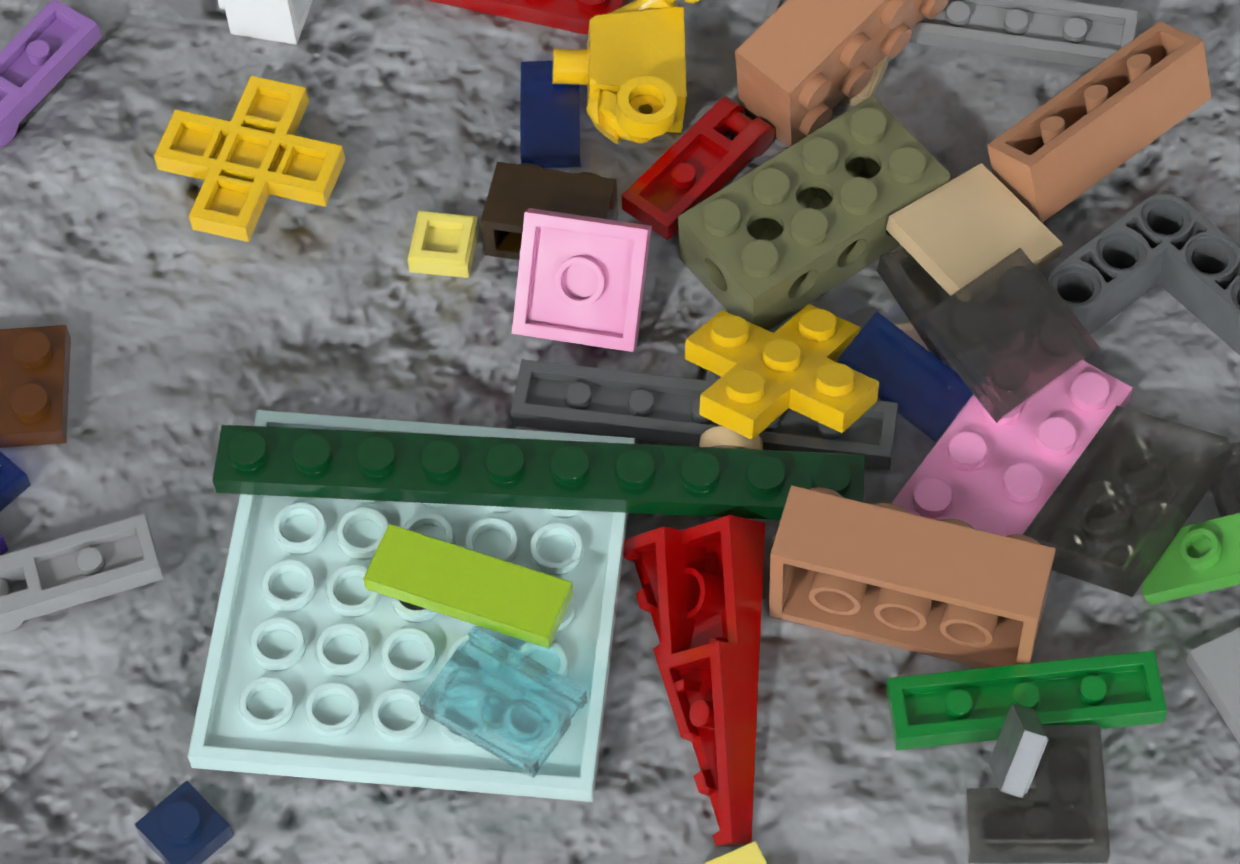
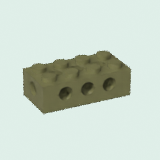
(807, 215)

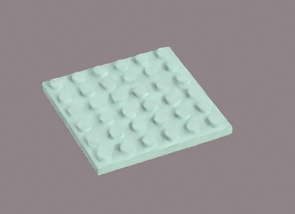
(330, 676)

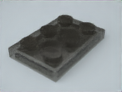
(1128, 498)

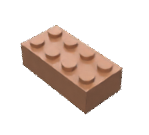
(818, 55)
(908, 579)

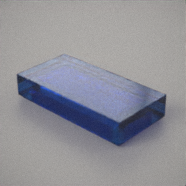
(548, 118)
(908, 374)

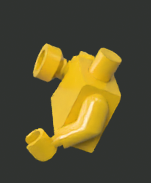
(631, 70)

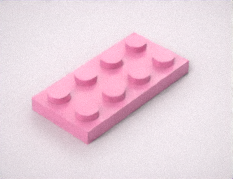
(1009, 469)

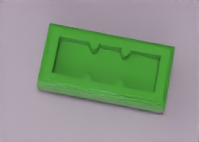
(1197, 561)

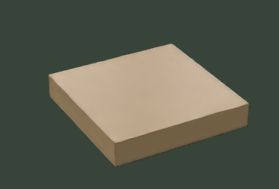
(969, 229)

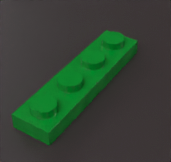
(975, 702)

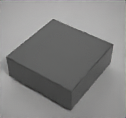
(1018, 750)

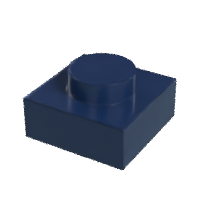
(184, 827)

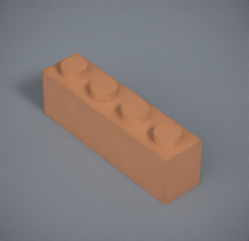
(1102, 119)

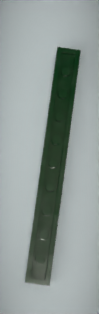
(525, 472)

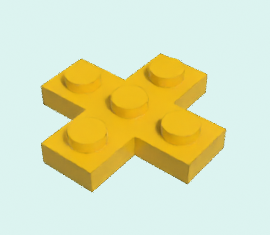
(249, 158)
(780, 371)

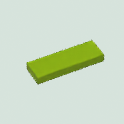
(469, 586)

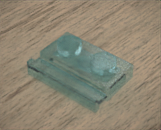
(503, 701)

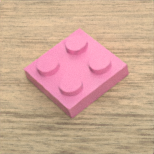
(581, 279)

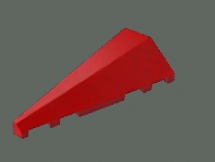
(707, 614)

